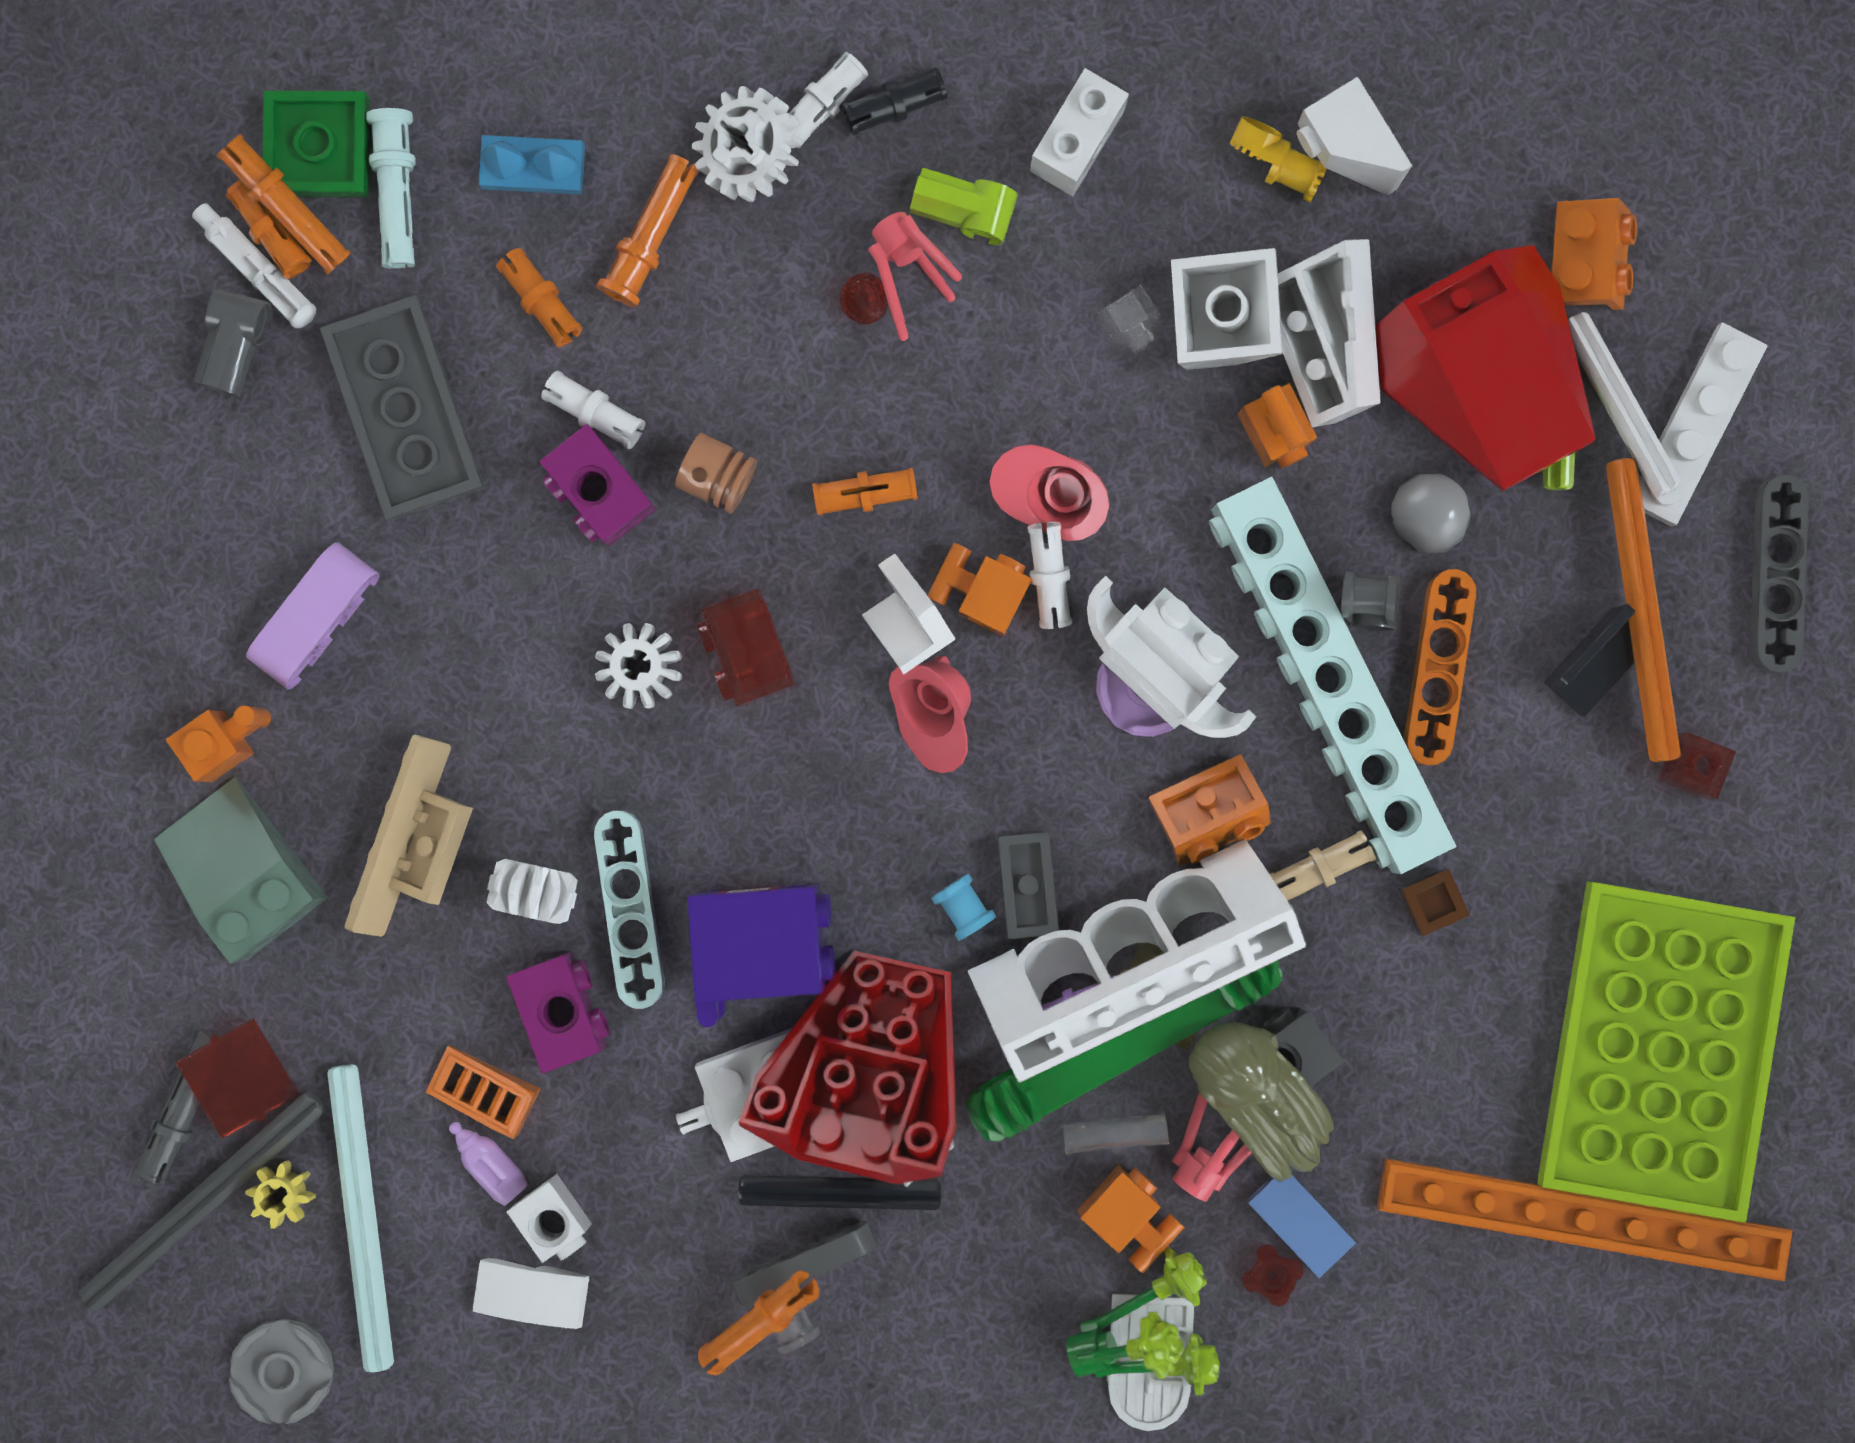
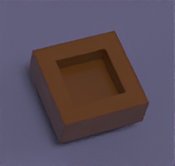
(1434, 902)

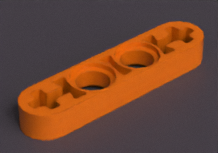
(1448, 669)

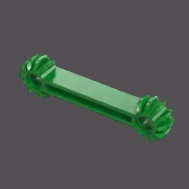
(1008, 1106)

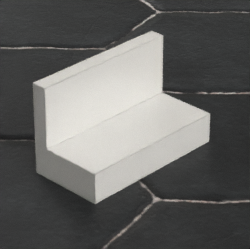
(907, 619)

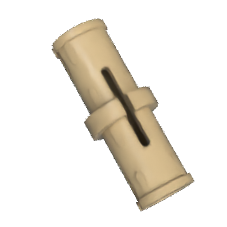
(1324, 866)

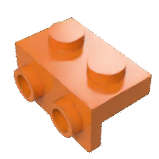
(1593, 251)

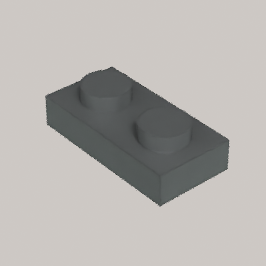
(1028, 884)

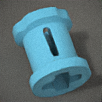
(963, 907)

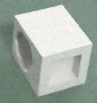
(527, 1218)

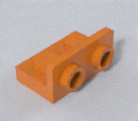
(1211, 810)

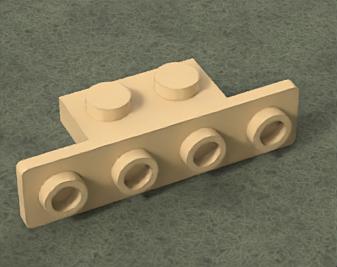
(413, 841)

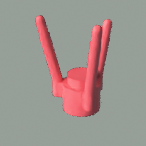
(903, 242)
(1203, 1171)

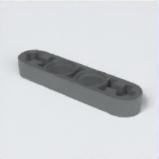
(1788, 575)

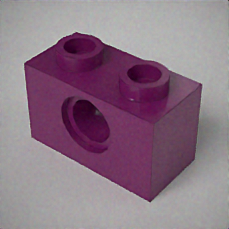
(588, 457)
(556, 1042)

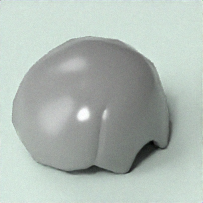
(1431, 513)

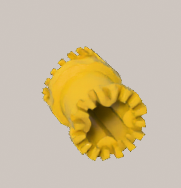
(1288, 165)

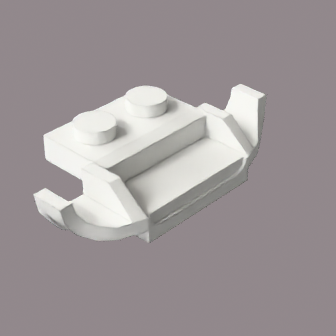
(1167, 660)

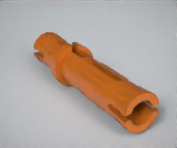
(283, 203)
(771, 1313)

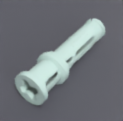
(392, 164)

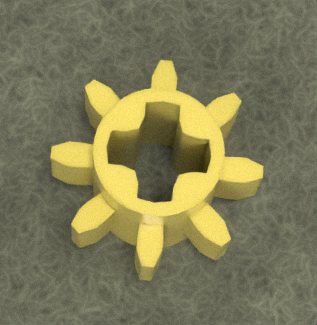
(296, 1195)

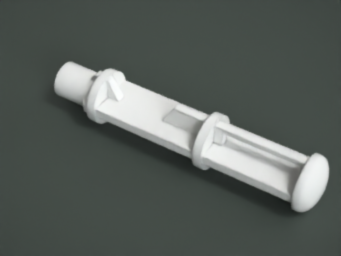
(255, 267)

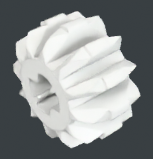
(645, 681)
(532, 891)

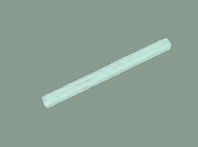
(360, 1218)

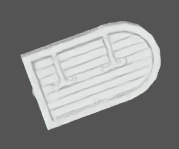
(1142, 1397)

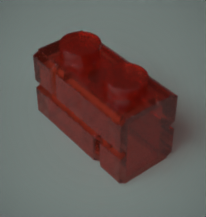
(747, 649)

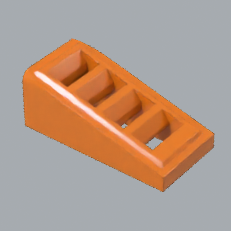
(525, 1092)

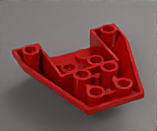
(1490, 366)
(865, 1075)

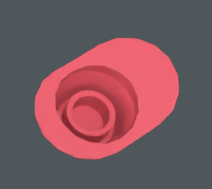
(1049, 487)
(932, 711)

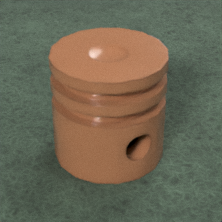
(715, 472)

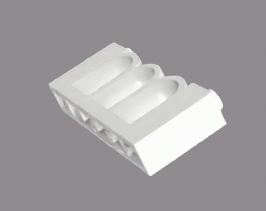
(1229, 884)

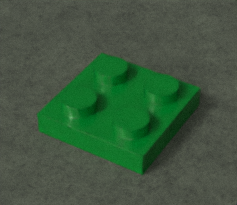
(318, 141)

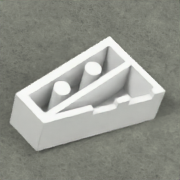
(1331, 332)

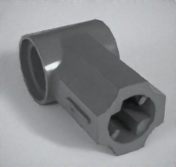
(234, 331)

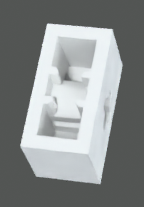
(1079, 132)

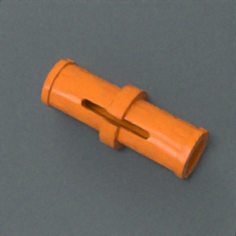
(269, 232)
(539, 297)
(899, 487)

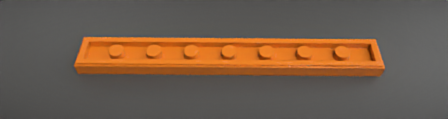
(1583, 1219)

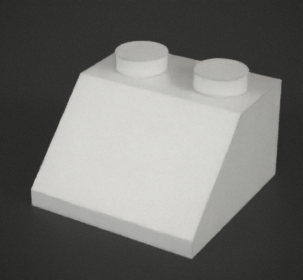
(1226, 308)

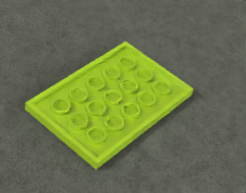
(1666, 1051)

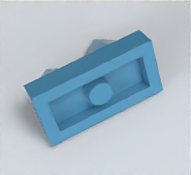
(531, 164)

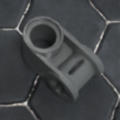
(1371, 600)

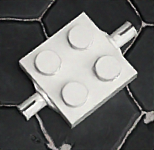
(726, 1086)

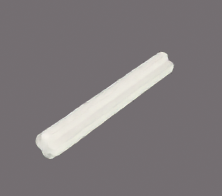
(1622, 406)

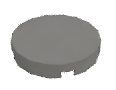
(295, 1357)

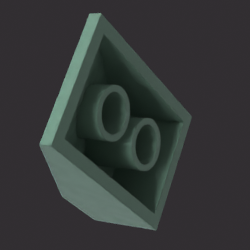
(238, 872)

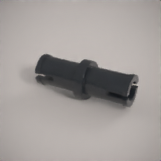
(894, 101)

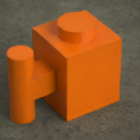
(1278, 427)
(990, 595)
(216, 742)
(1122, 1211)

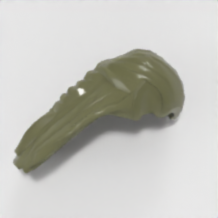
(1261, 1097)

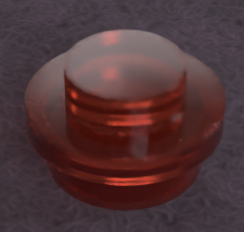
(864, 298)

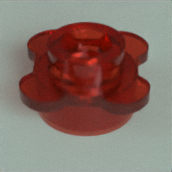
(1280, 1288)

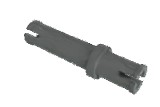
(171, 1127)

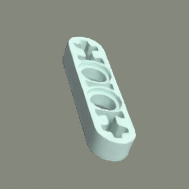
(620, 909)

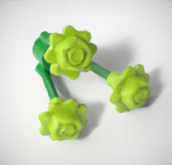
(1158, 1340)

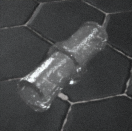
(1115, 1133)

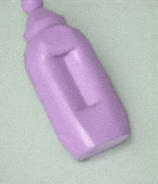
(489, 1165)

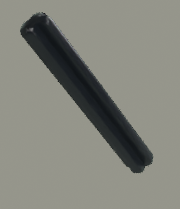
(838, 1193)

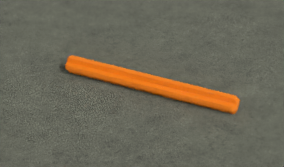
(1646, 621)

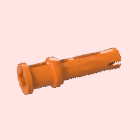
(638, 252)

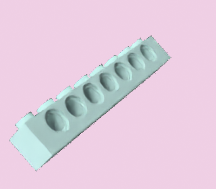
(1424, 831)

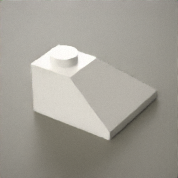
(1353, 139)

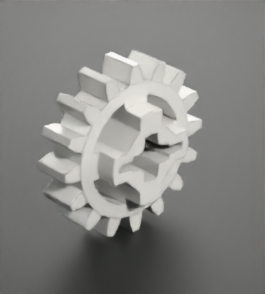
(767, 130)

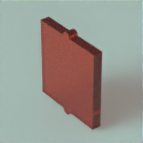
(237, 1078)

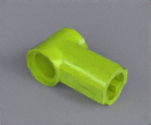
(973, 207)

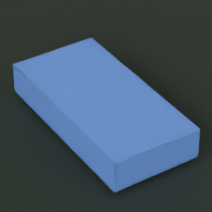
(1301, 1223)

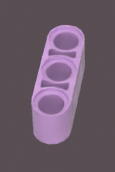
(310, 614)

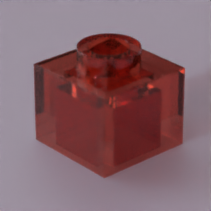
(1683, 771)

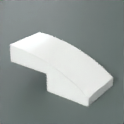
(531, 1294)

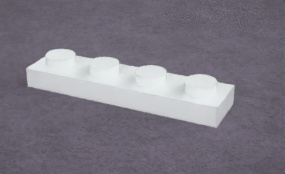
(1703, 416)

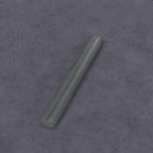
(201, 1201)

